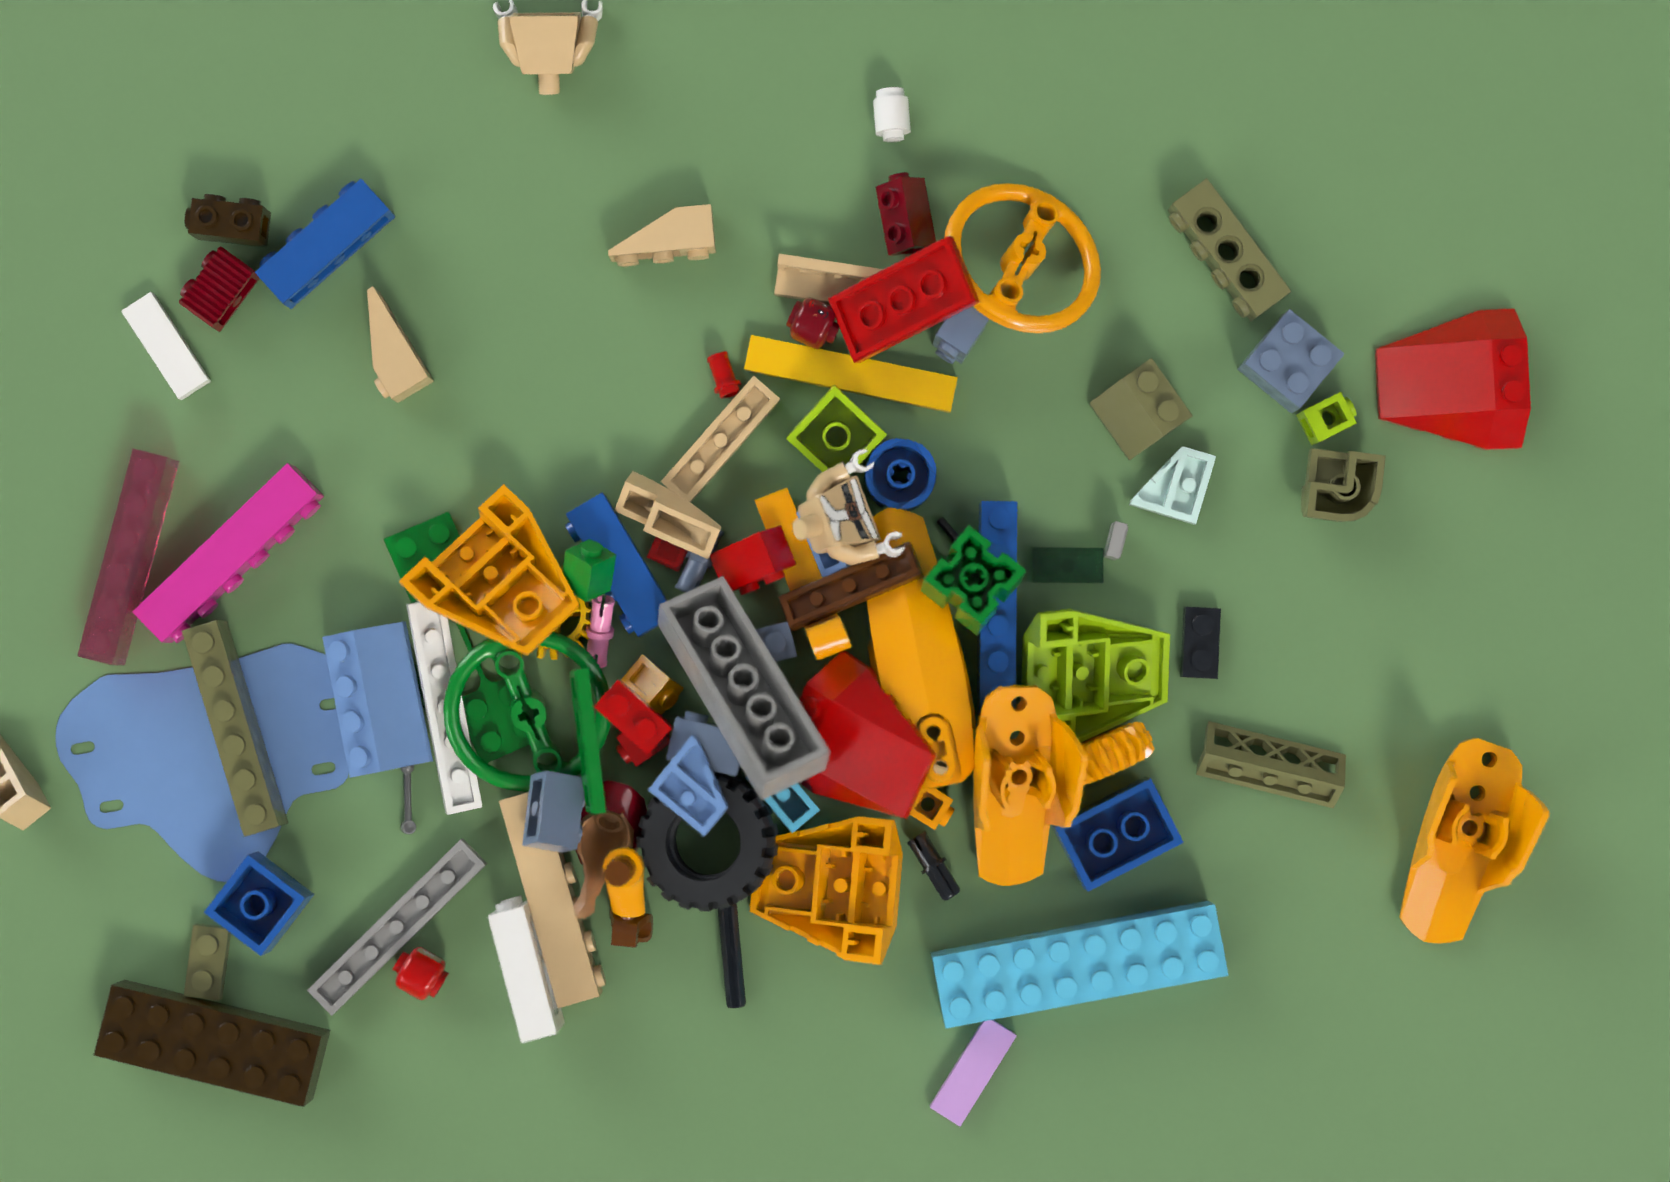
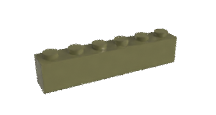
(235, 727)

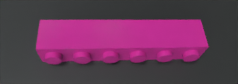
(228, 554)

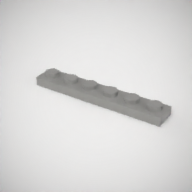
(397, 926)

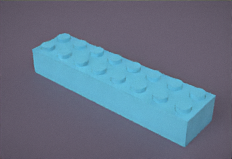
(1079, 964)

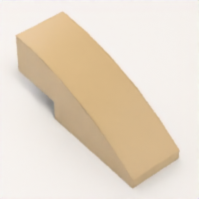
(667, 515)

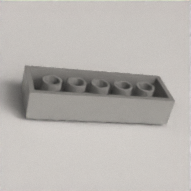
(743, 688)

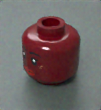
(812, 323)

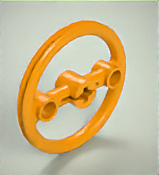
(1043, 214)

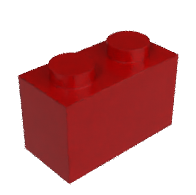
(754, 559)
(633, 717)

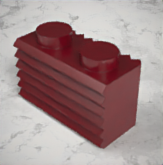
(218, 288)

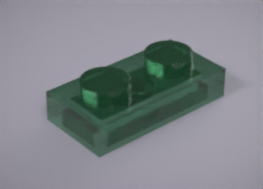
(1067, 565)

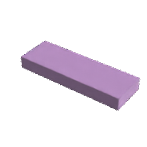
(972, 1071)

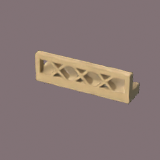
(816, 278)

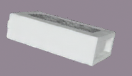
(524, 970)

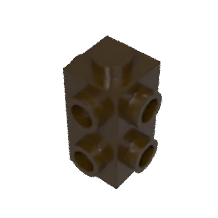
(228, 221)

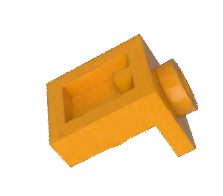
(652, 684)

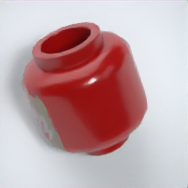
(420, 973)

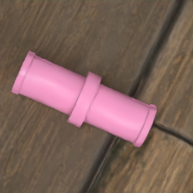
(600, 629)

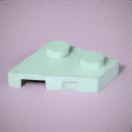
(1178, 486)

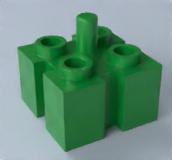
(973, 580)

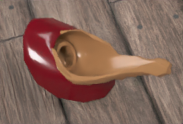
(604, 835)

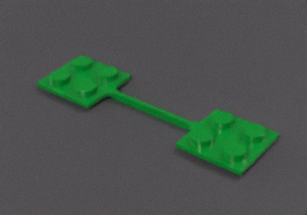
(489, 706)

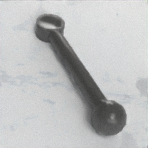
(408, 825)

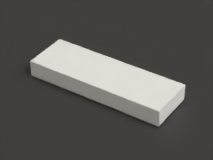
(166, 346)

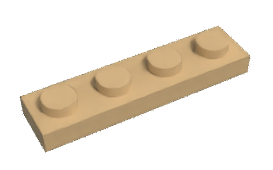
(721, 440)

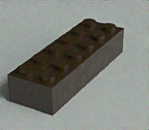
(212, 1042)

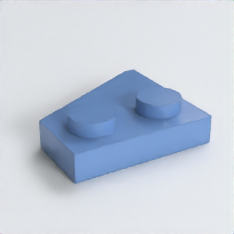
(691, 788)

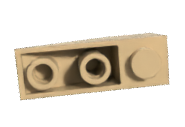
(676, 233)

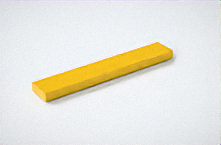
(865, 378)

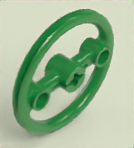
(516, 676)

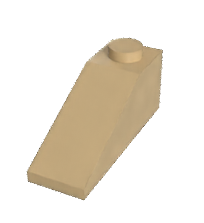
(393, 356)
(20, 794)

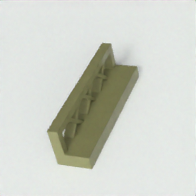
(1272, 771)

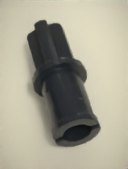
(934, 866)

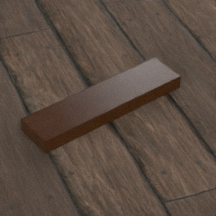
(850, 587)

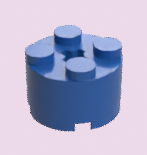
(905, 456)

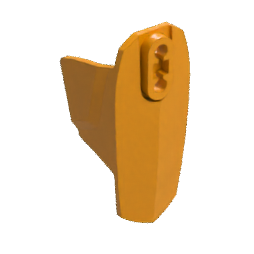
(1022, 782)
(1469, 842)

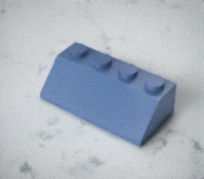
(377, 699)

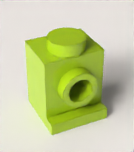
(1342, 415)

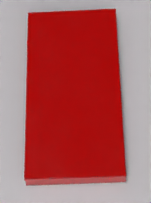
(903, 299)

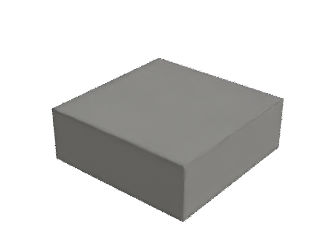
(1115, 540)

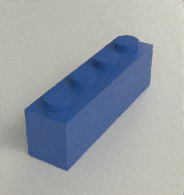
(324, 243)
(632, 580)

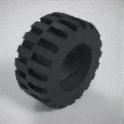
(720, 889)

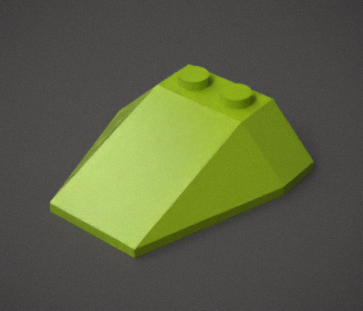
(1095, 668)

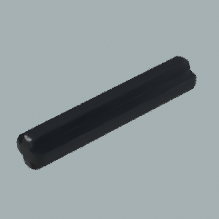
(732, 957)

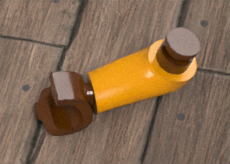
(626, 894)

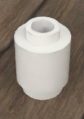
(891, 114)

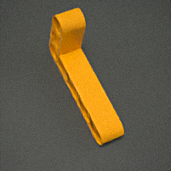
(778, 509)

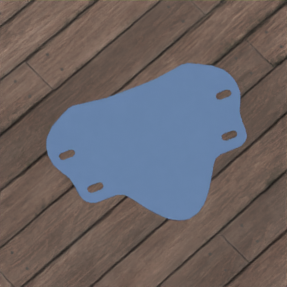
(165, 764)

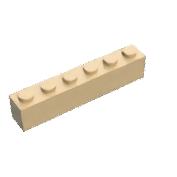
(551, 901)

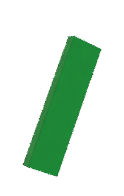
(587, 741)

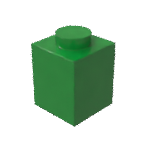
(589, 569)

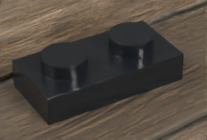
(1200, 642)

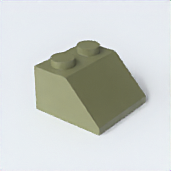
(1140, 409)

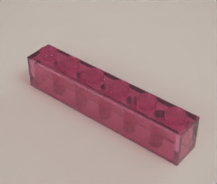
(128, 557)

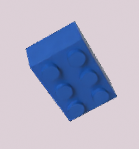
(1118, 833)

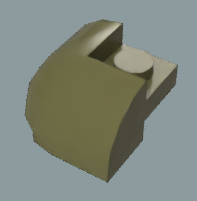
(1341, 485)

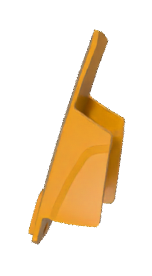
(922, 657)

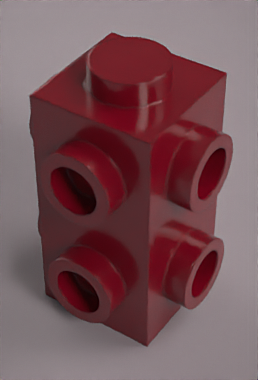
(905, 214)

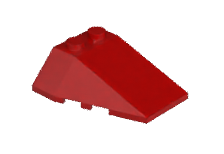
(1460, 380)
(874, 751)

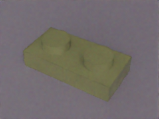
(207, 962)

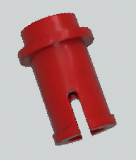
(723, 375)

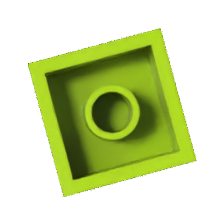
(835, 431)

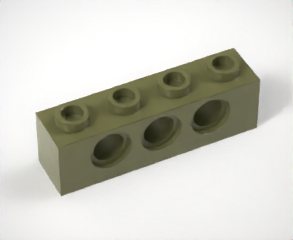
(1227, 230)

